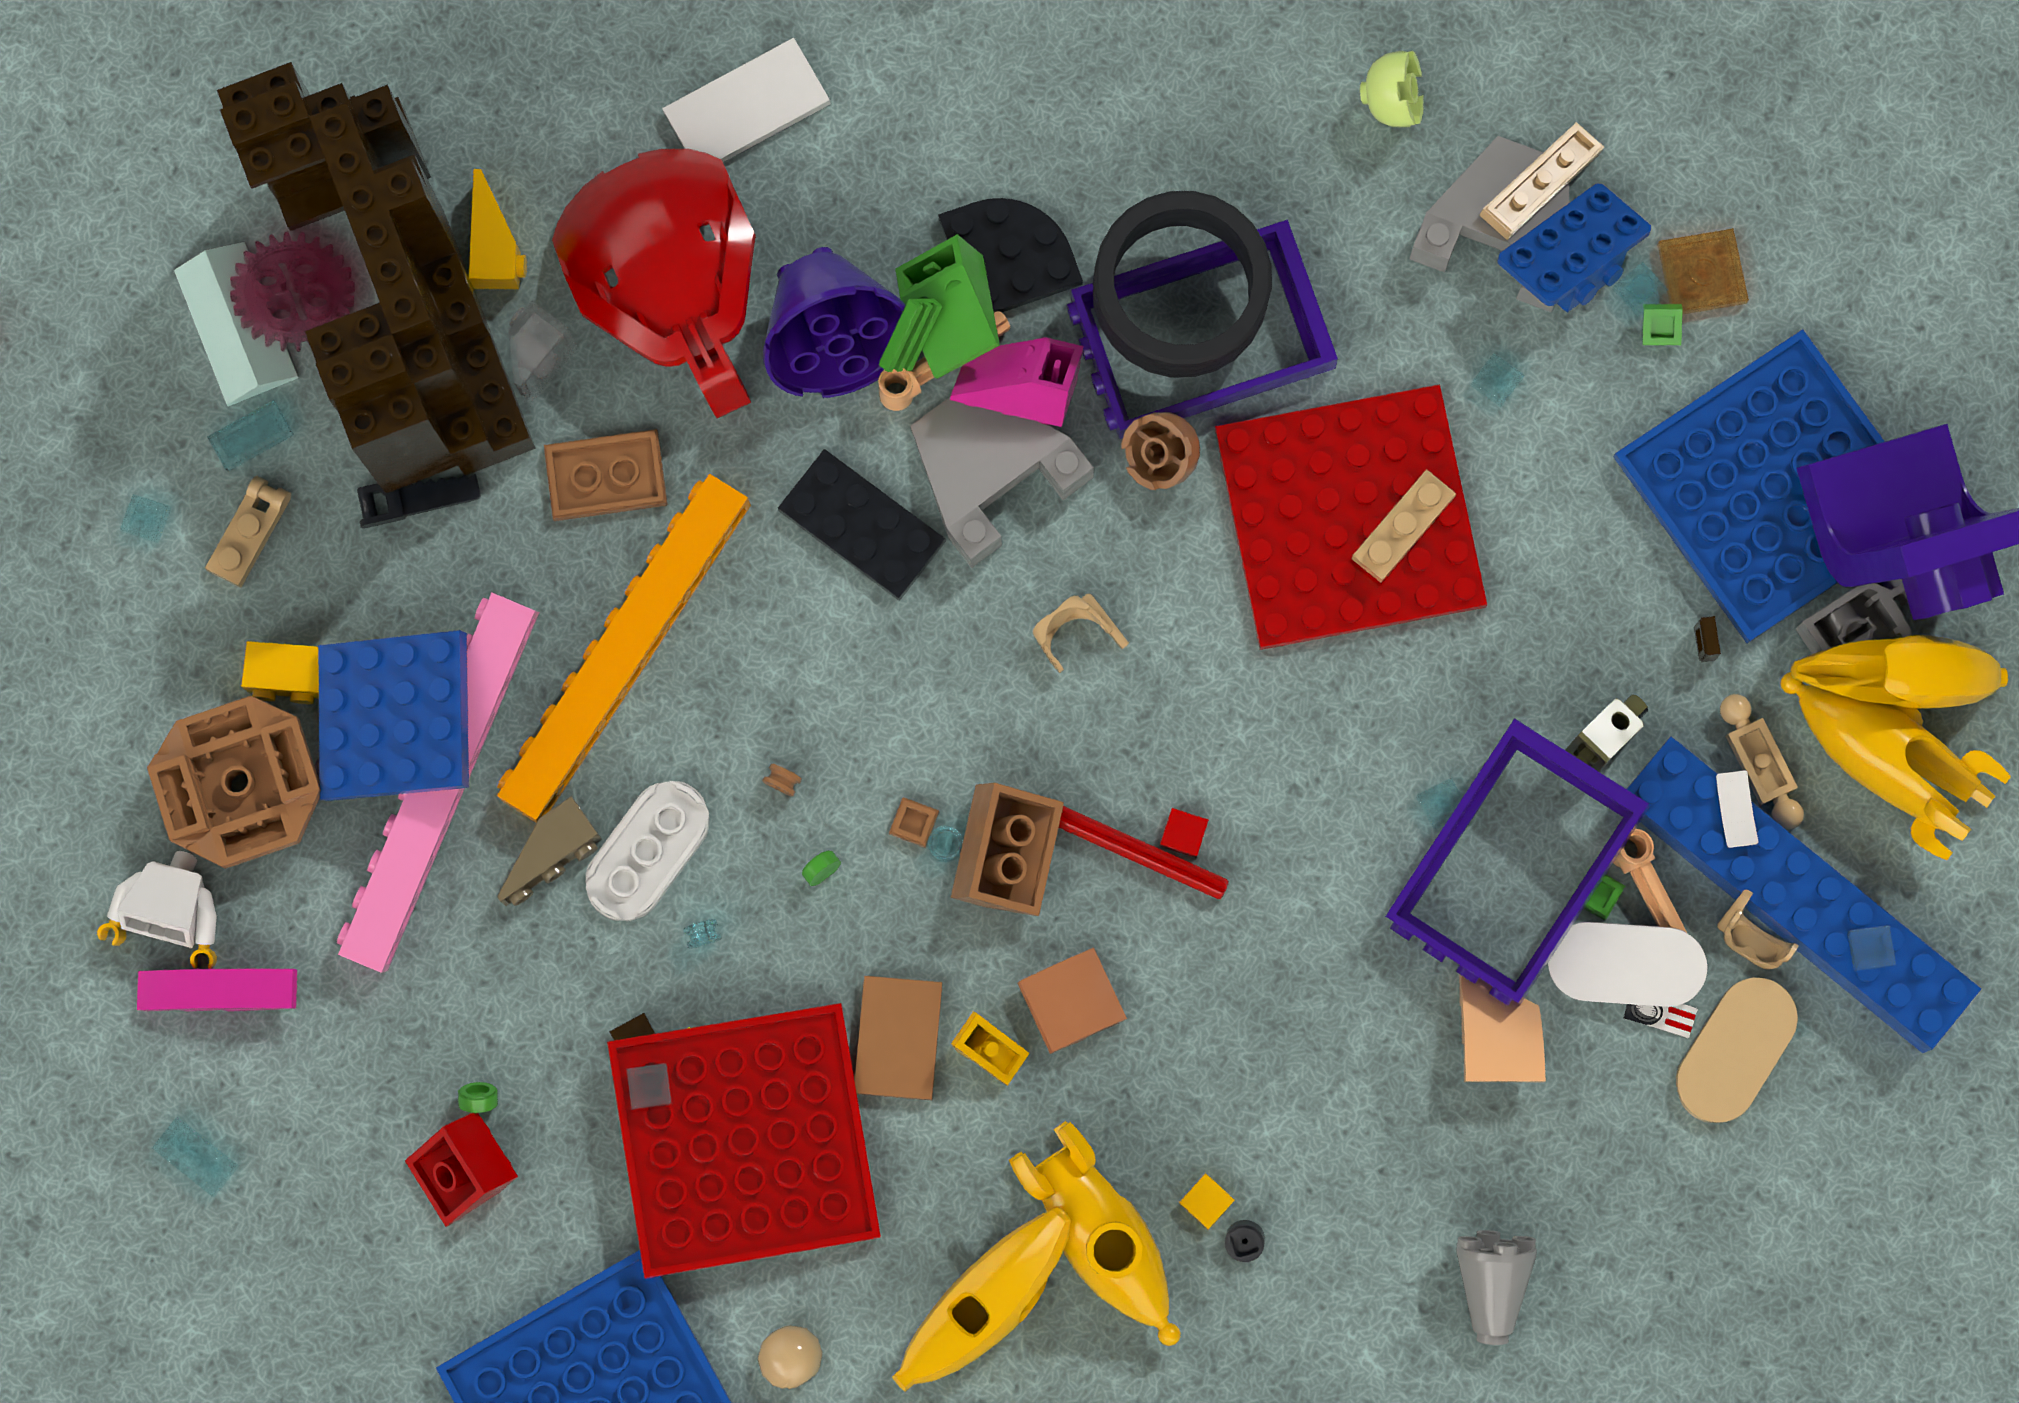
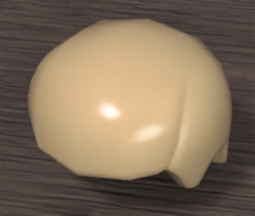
(790, 1357)

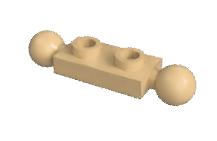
(1762, 761)

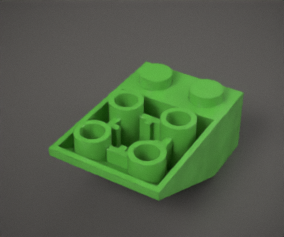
(958, 281)

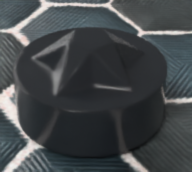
(1244, 1241)

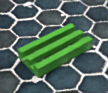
(910, 334)

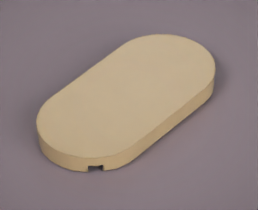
(1736, 1050)

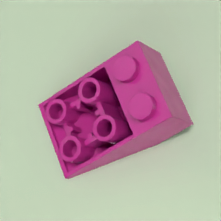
(1022, 380)

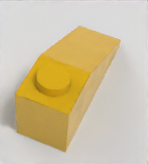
(493, 250)

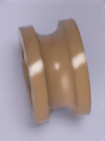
(782, 779)

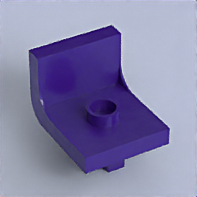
(1909, 518)

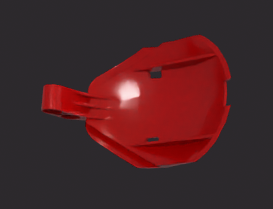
(673, 289)

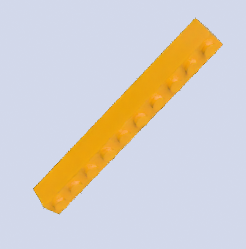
(623, 649)

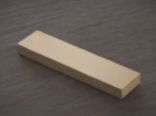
(1541, 181)

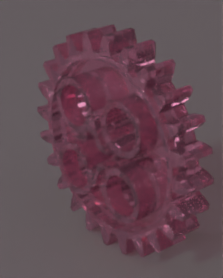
(259, 301)

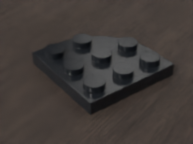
(1020, 247)

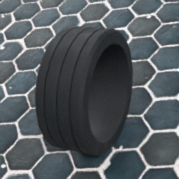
(1198, 212)

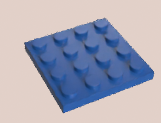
(393, 716)

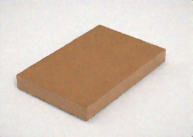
(605, 475)
(898, 1038)

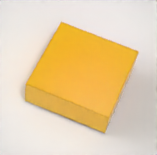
(1206, 1201)

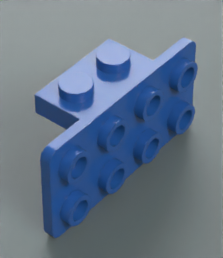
(1576, 249)

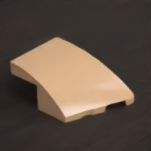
(1500, 1039)

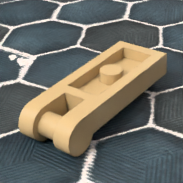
(248, 532)

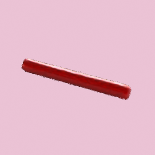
(1143, 853)

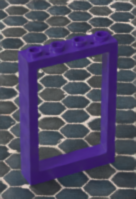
(1297, 290)
(1573, 771)

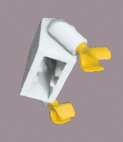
(165, 905)

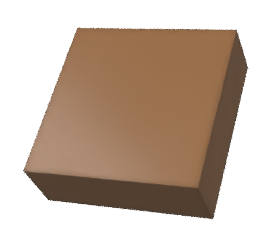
(914, 822)

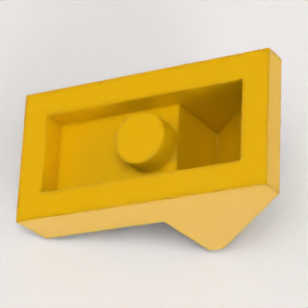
(989, 1048)

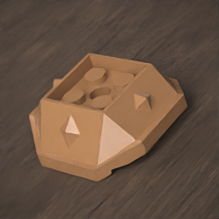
(196, 774)

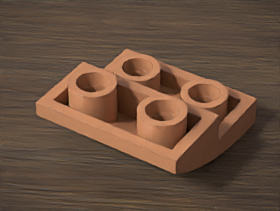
(1071, 1000)

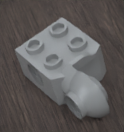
(1858, 615)

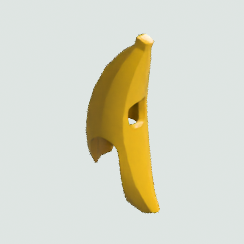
(1905, 671)
(986, 1300)

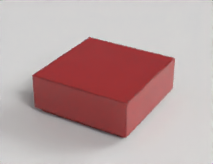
(1184, 832)

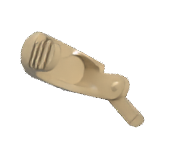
(1069, 610)
(1752, 941)

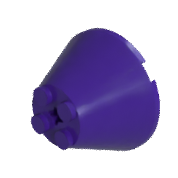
(828, 326)

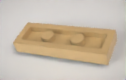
(1403, 526)

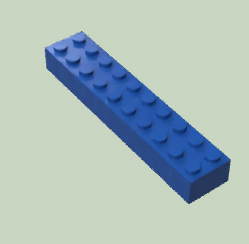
(1801, 899)

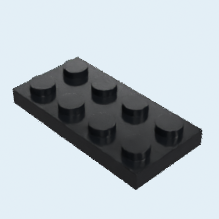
(861, 524)

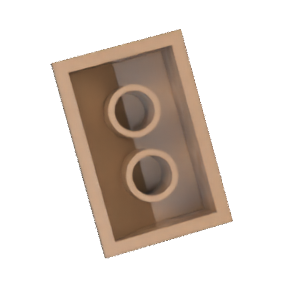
(1007, 849)

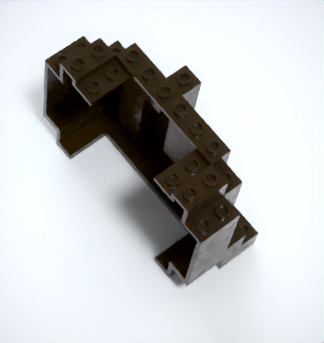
(421, 366)

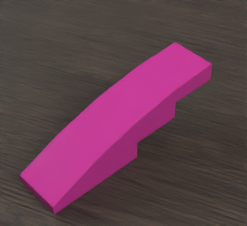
(217, 989)

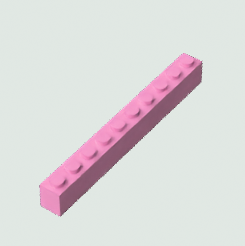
(425, 816)

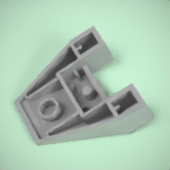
(1460, 208)
(980, 456)

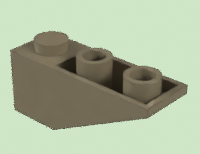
(553, 843)

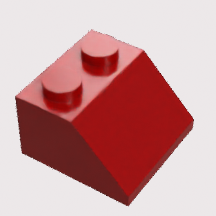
(461, 1168)

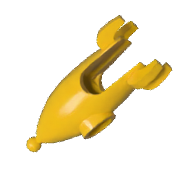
(1890, 755)
(1106, 1234)

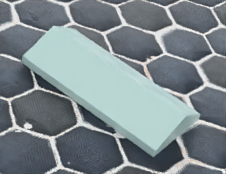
(238, 361)

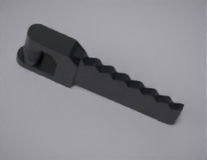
(416, 498)

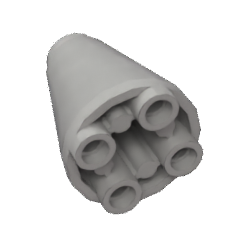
(1495, 1281)

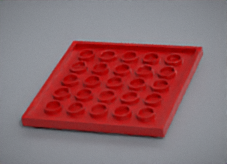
(1313, 491)
(755, 1146)

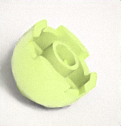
(1393, 89)

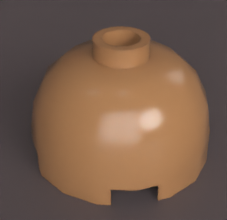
(1161, 450)

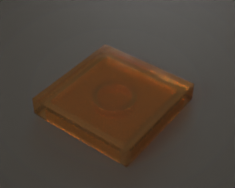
(1703, 271)

